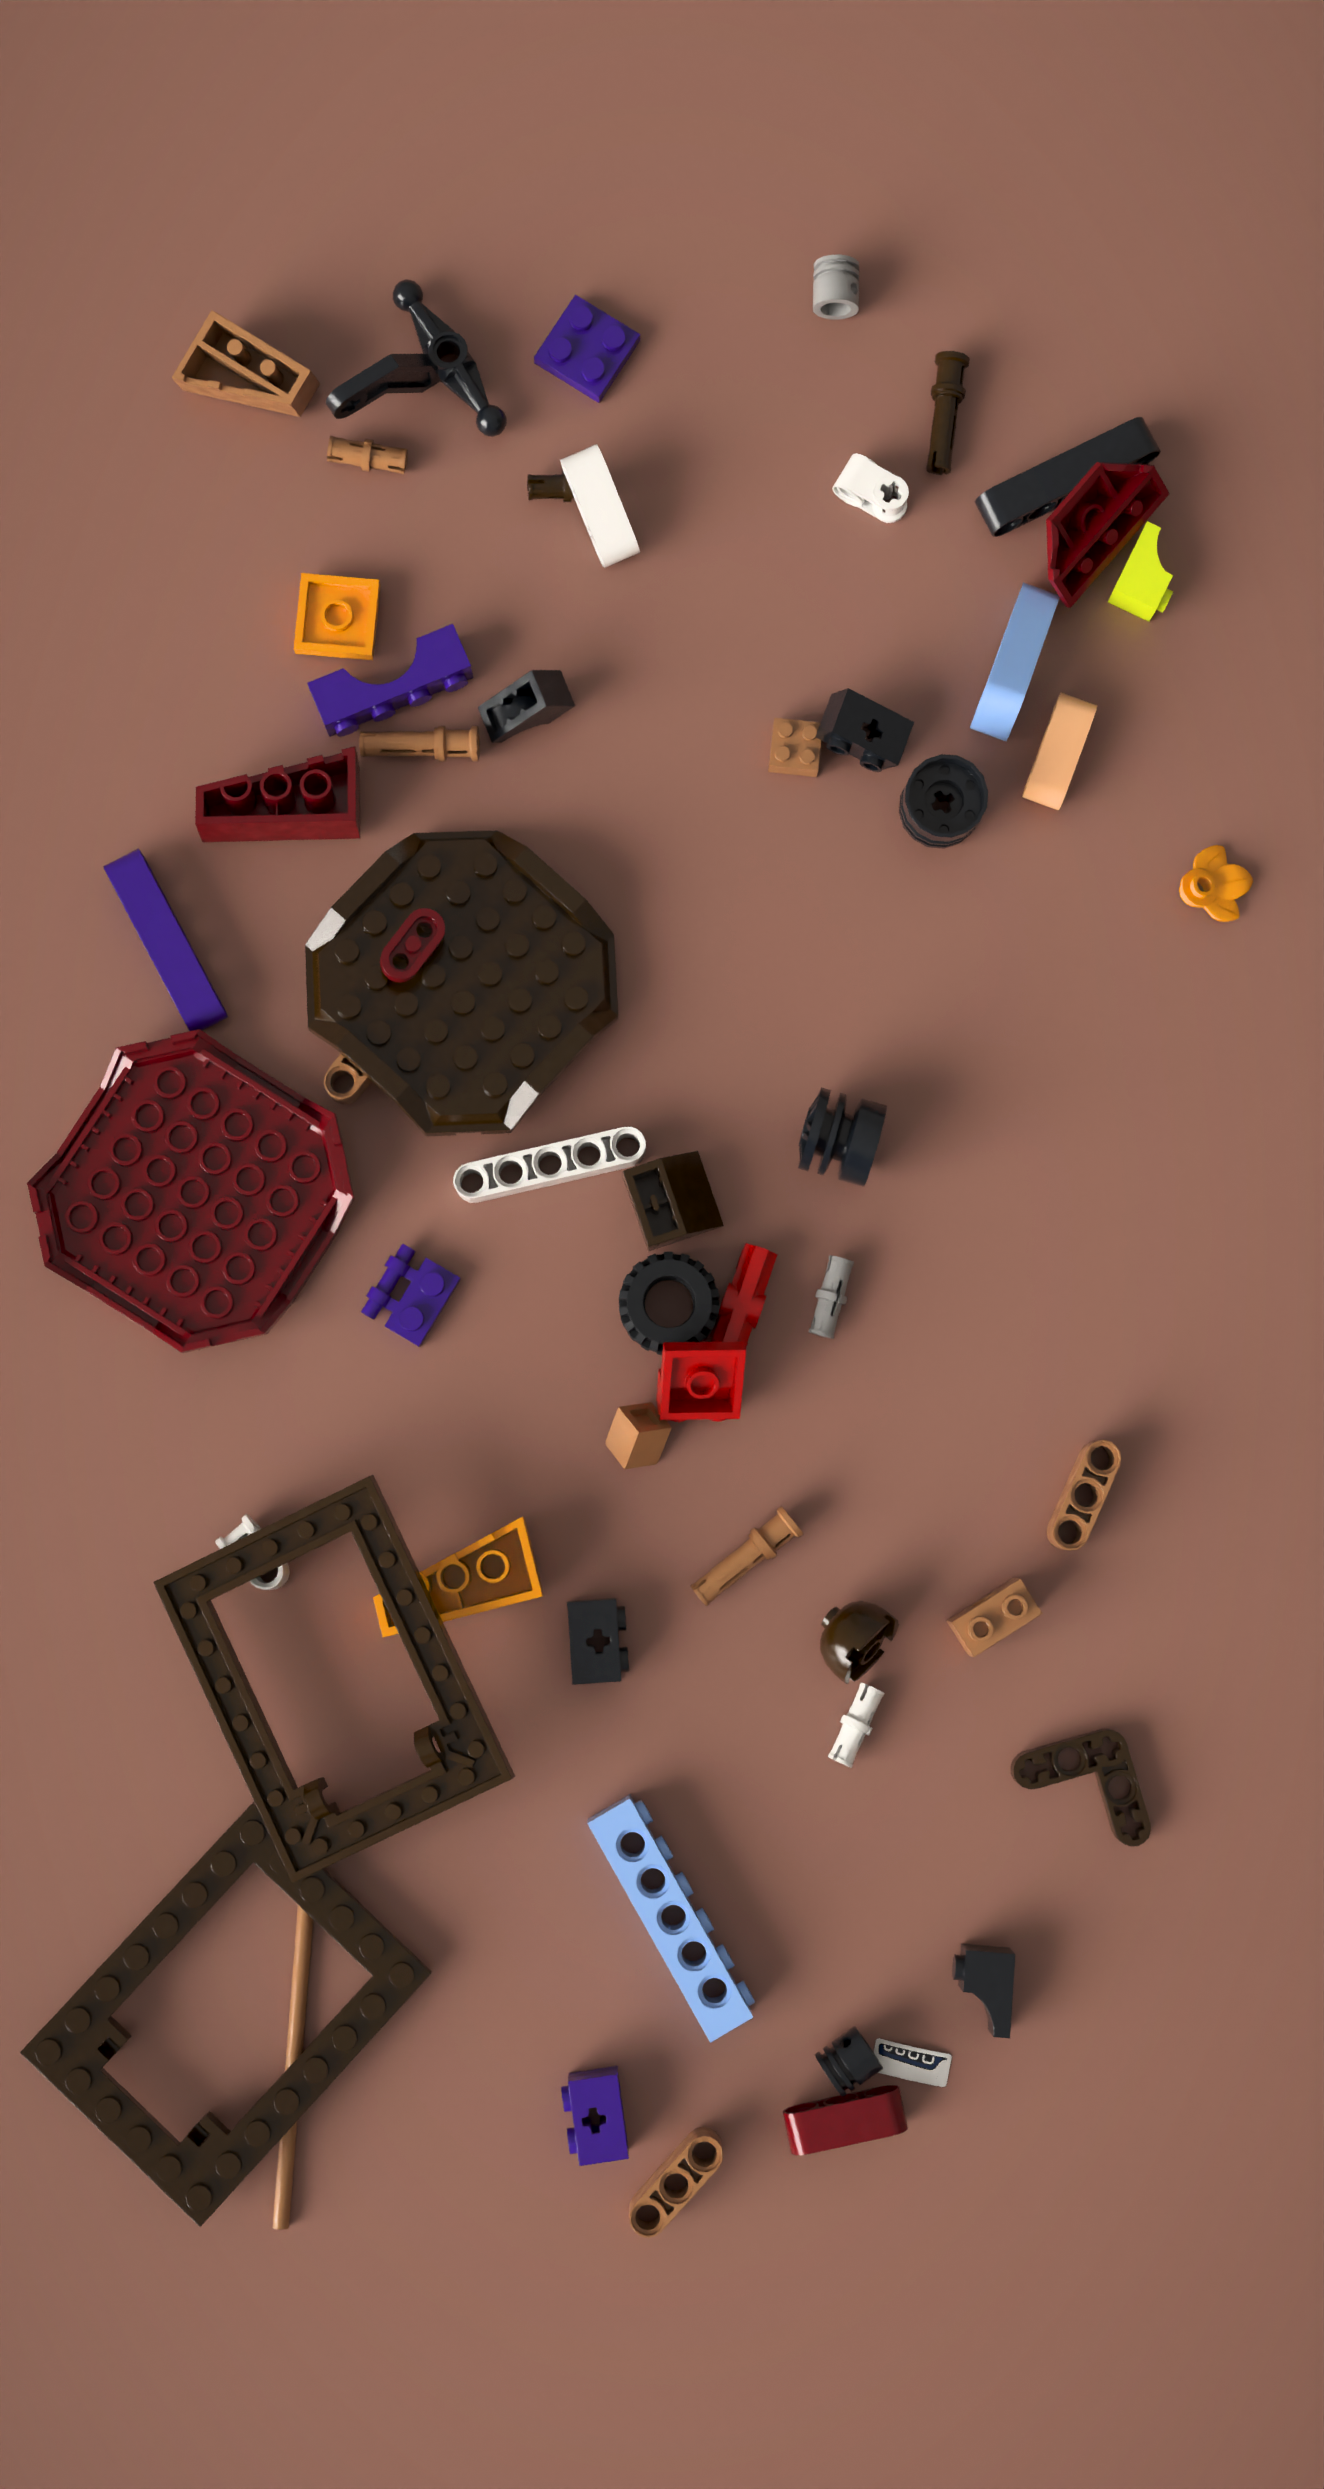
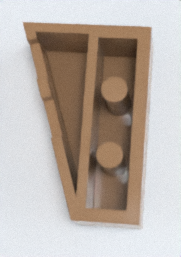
(243, 369)

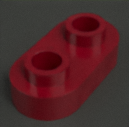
(411, 946)

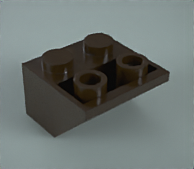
(672, 1199)

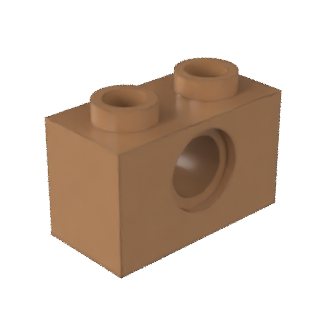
(994, 1617)

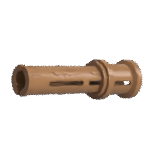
(437, 743)
(761, 1545)

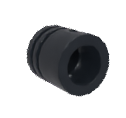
(849, 2061)

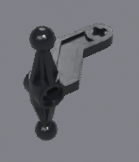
(421, 371)

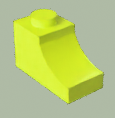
(1143, 580)

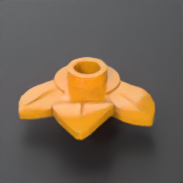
(1220, 883)

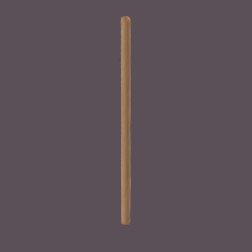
(295, 2043)

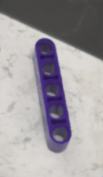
(165, 941)

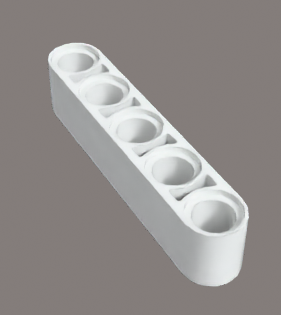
(529, 1162)

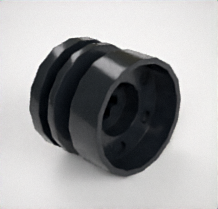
(949, 780)
(842, 1137)

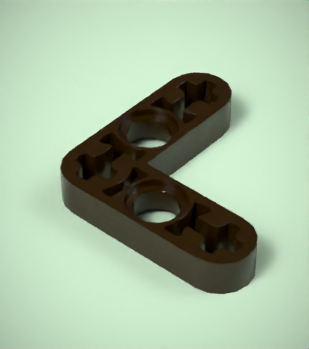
(1104, 1769)

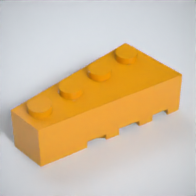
(479, 1577)

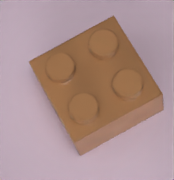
(794, 747)

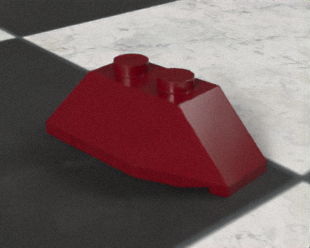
(1098, 523)

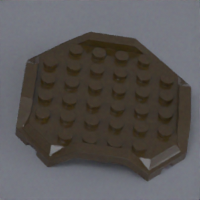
(496, 1004)

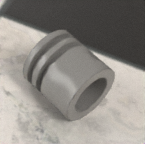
(836, 287)

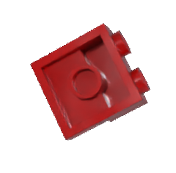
(701, 1381)

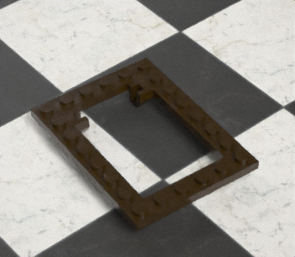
(298, 1819)
(194, 2171)

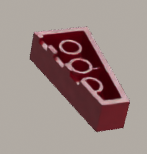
(285, 803)

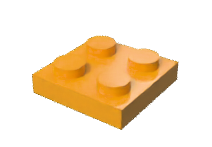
(337, 616)

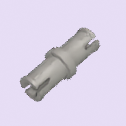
(831, 1296)

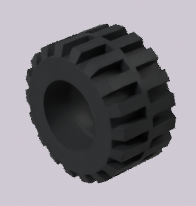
(673, 1268)

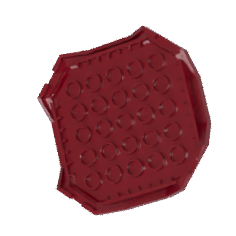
(193, 1193)

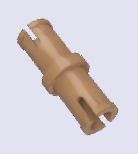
(367, 455)

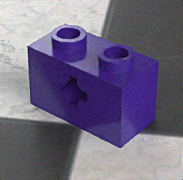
(599, 2141)

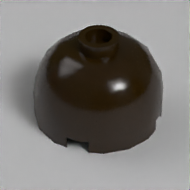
(855, 1637)

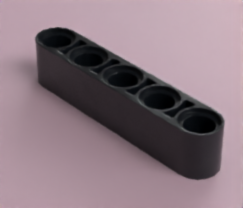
(1048, 484)

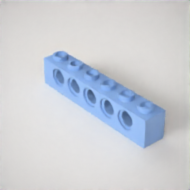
(714, 2014)

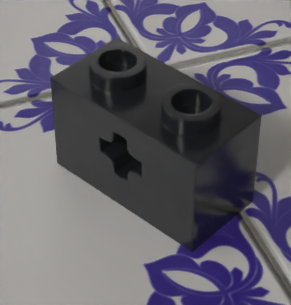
(884, 730)
(586, 1663)

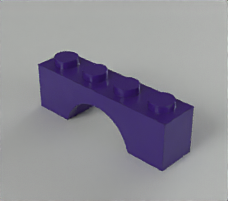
(437, 666)

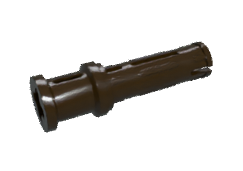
(947, 396)

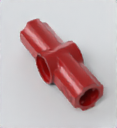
(745, 1295)

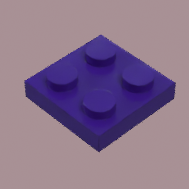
(587, 348)

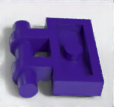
(420, 1303)

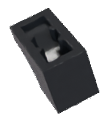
(526, 703)
(990, 1977)

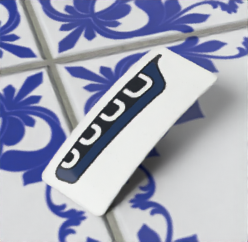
(913, 2063)

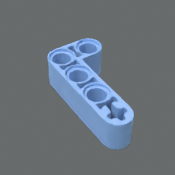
(1015, 662)

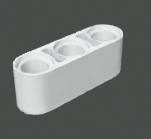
(600, 506)

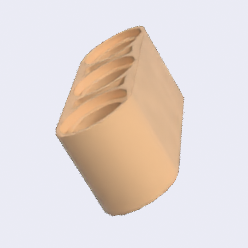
(1059, 751)

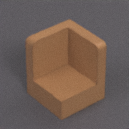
(637, 1435)

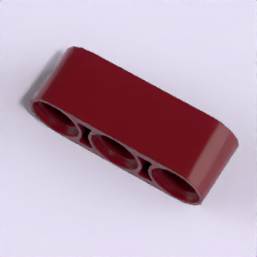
(845, 2120)

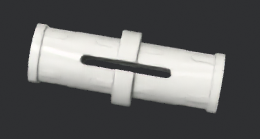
(856, 1725)

